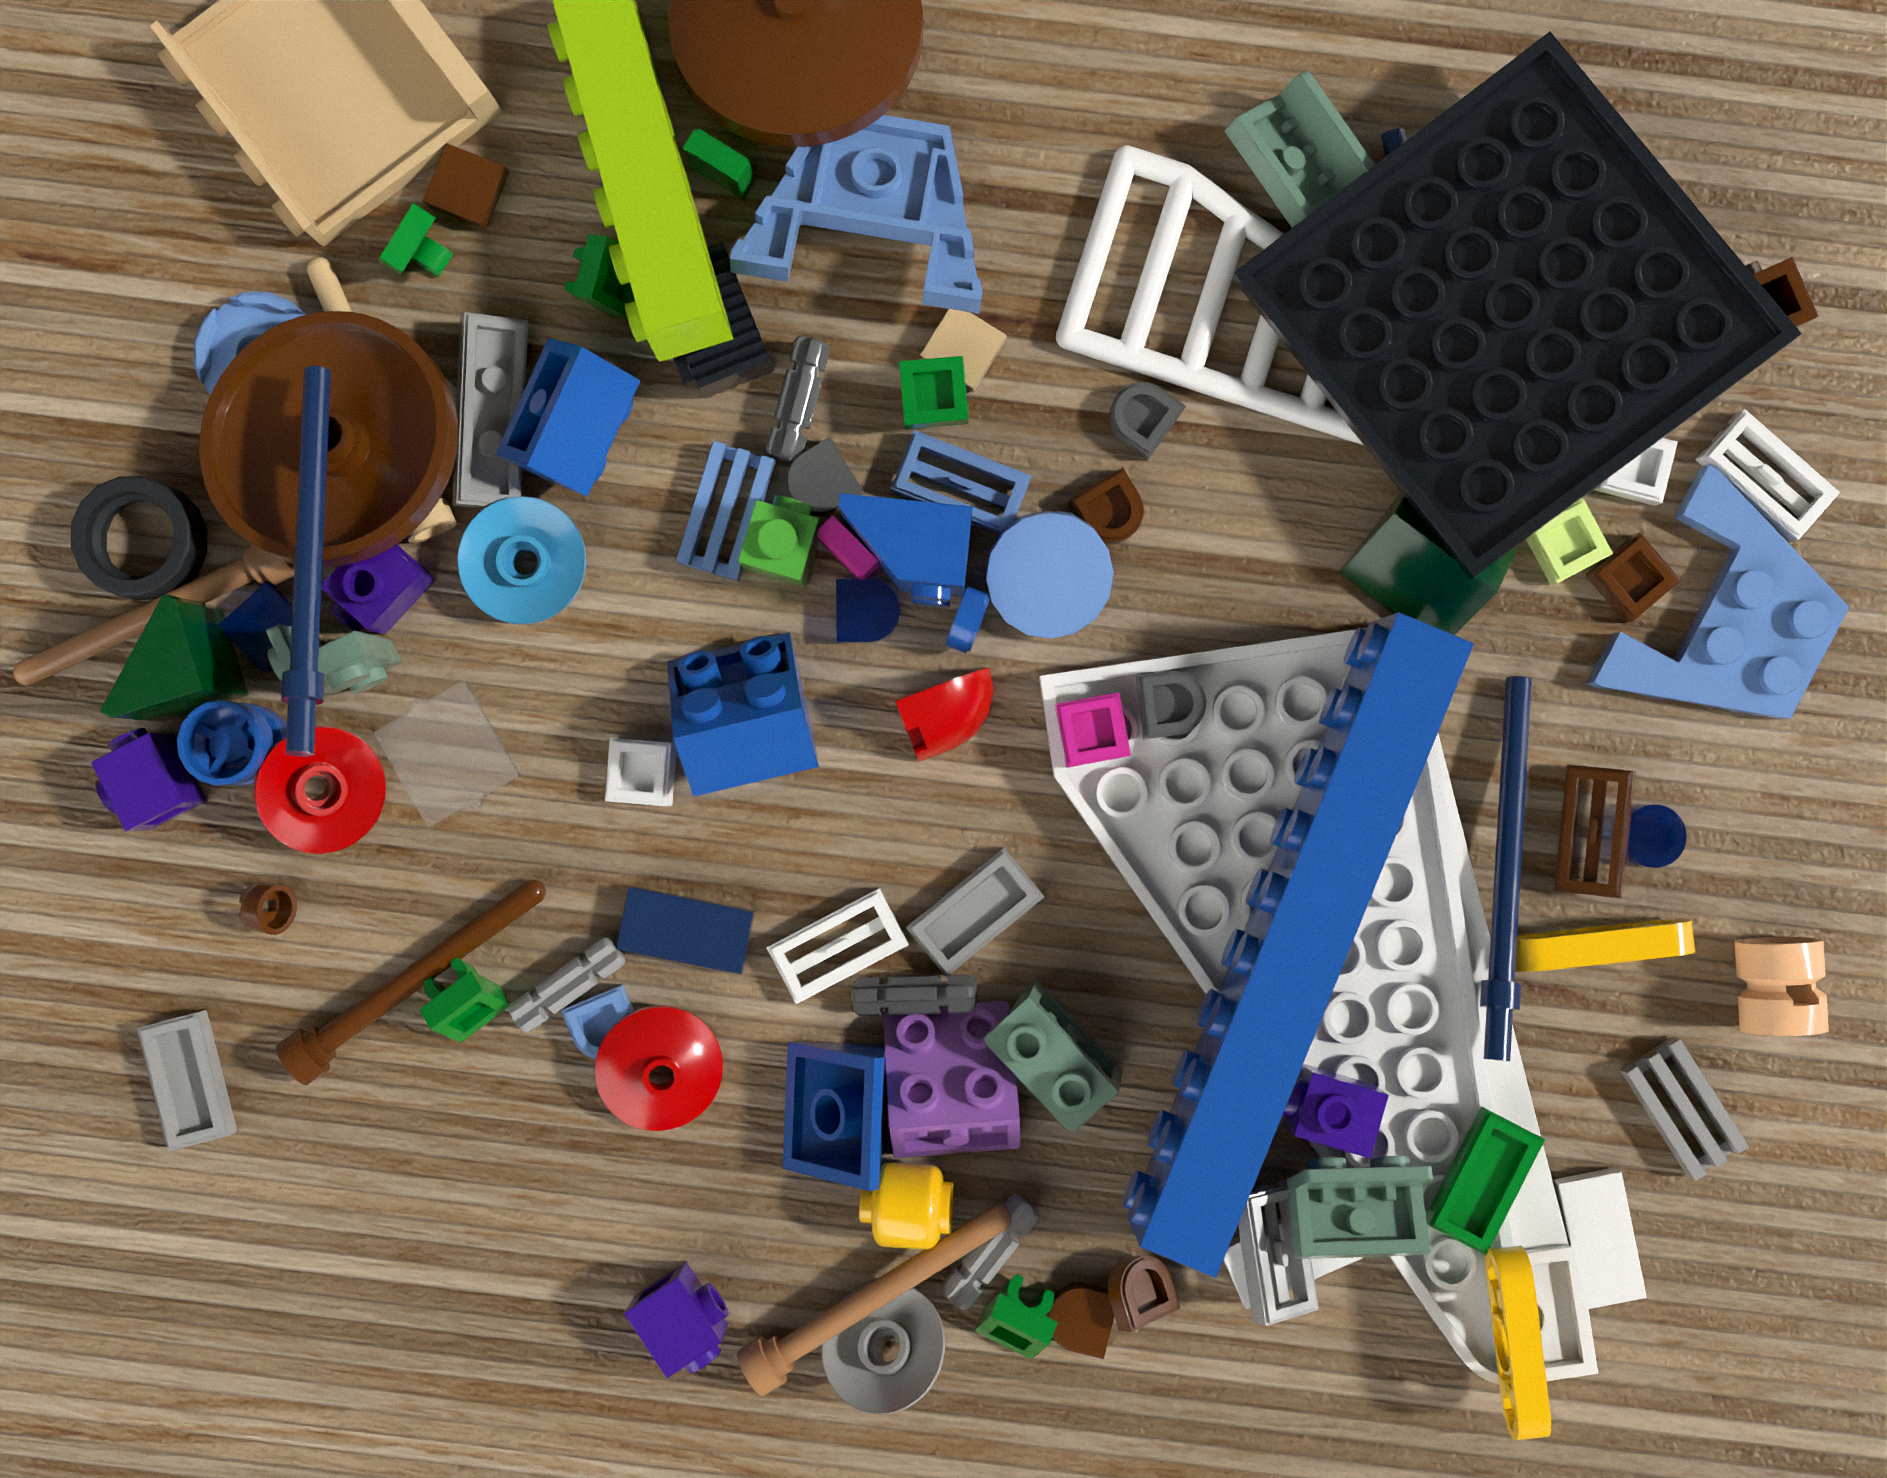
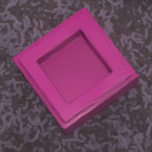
(847, 549)
(1092, 730)

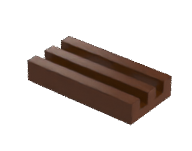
(1621, 831)

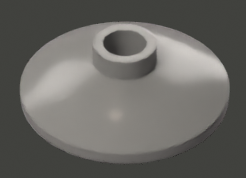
(856, 1359)

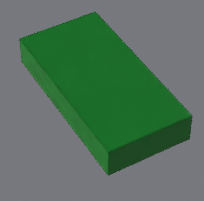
(1484, 1180)

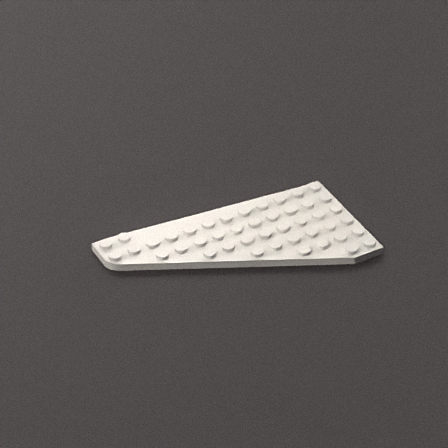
(1192, 829)

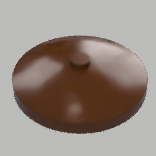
(795, 66)
(386, 436)

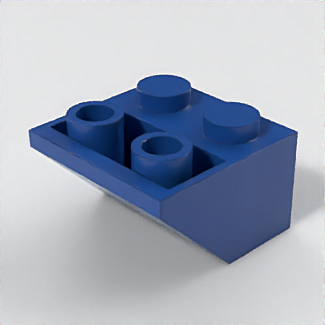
(740, 714)

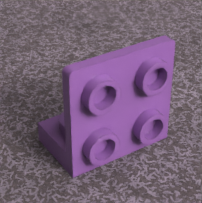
(948, 1085)

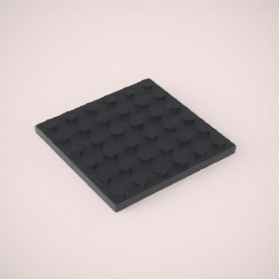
(1514, 305)

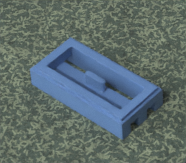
(967, 459)
(741, 460)

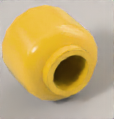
(909, 1206)

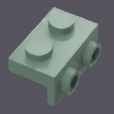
(1299, 148)
(348, 662)
(1359, 1209)

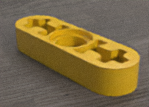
(1604, 944)
(1518, 1343)

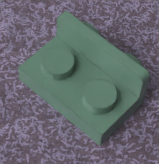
(1055, 1057)

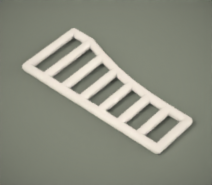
(1189, 370)

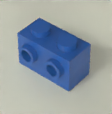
(568, 416)

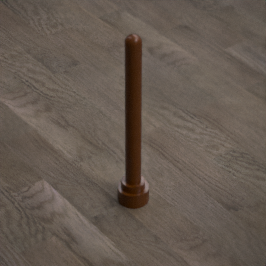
(309, 1052)

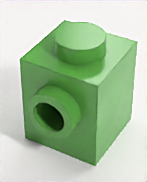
(781, 540)

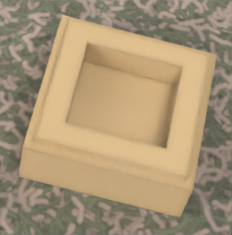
(966, 336)

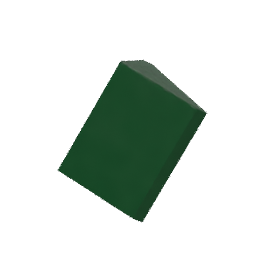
(1415, 575)
(177, 664)

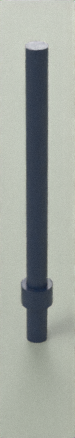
(303, 683)
(1500, 992)

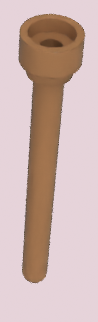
(252, 566)
(769, 1361)

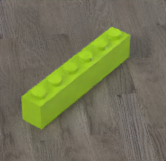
(641, 176)

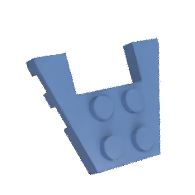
(881, 182)
(1756, 629)

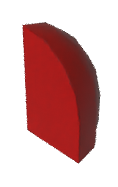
(947, 713)

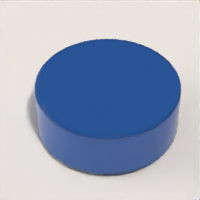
(968, 620)

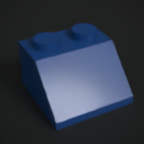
(915, 542)

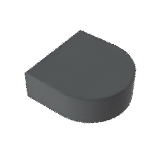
(1143, 416)
(820, 477)
(1169, 703)

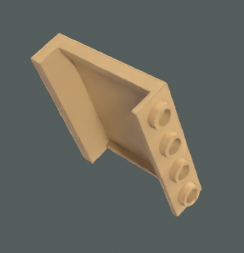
(329, 98)

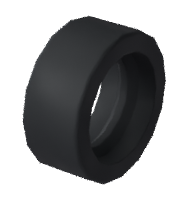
(93, 521)

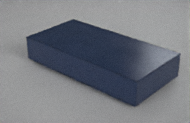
(685, 929)

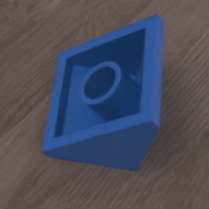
(835, 1112)

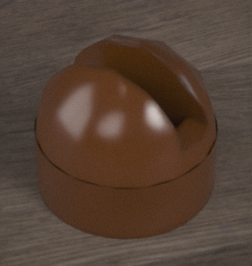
(264, 920)

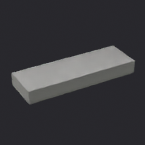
(488, 392)

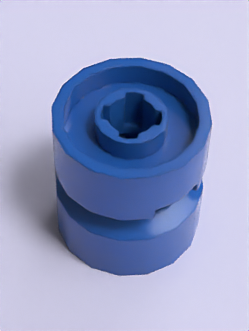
(219, 739)

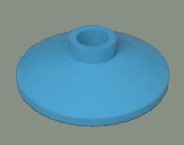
(491, 553)

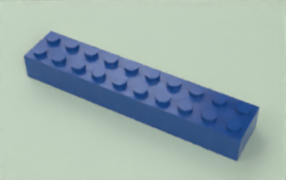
(1293, 940)

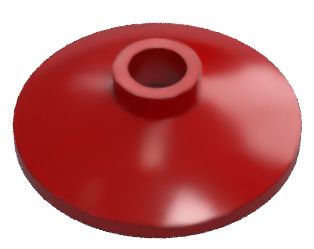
(341, 813)
(652, 1039)

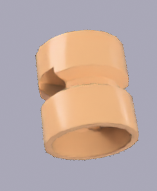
(1781, 986)

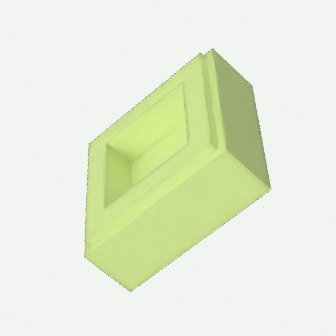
(1569, 543)

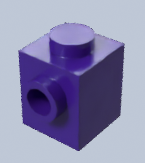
(377, 590)
(145, 780)
(1335, 1110)
(679, 1321)

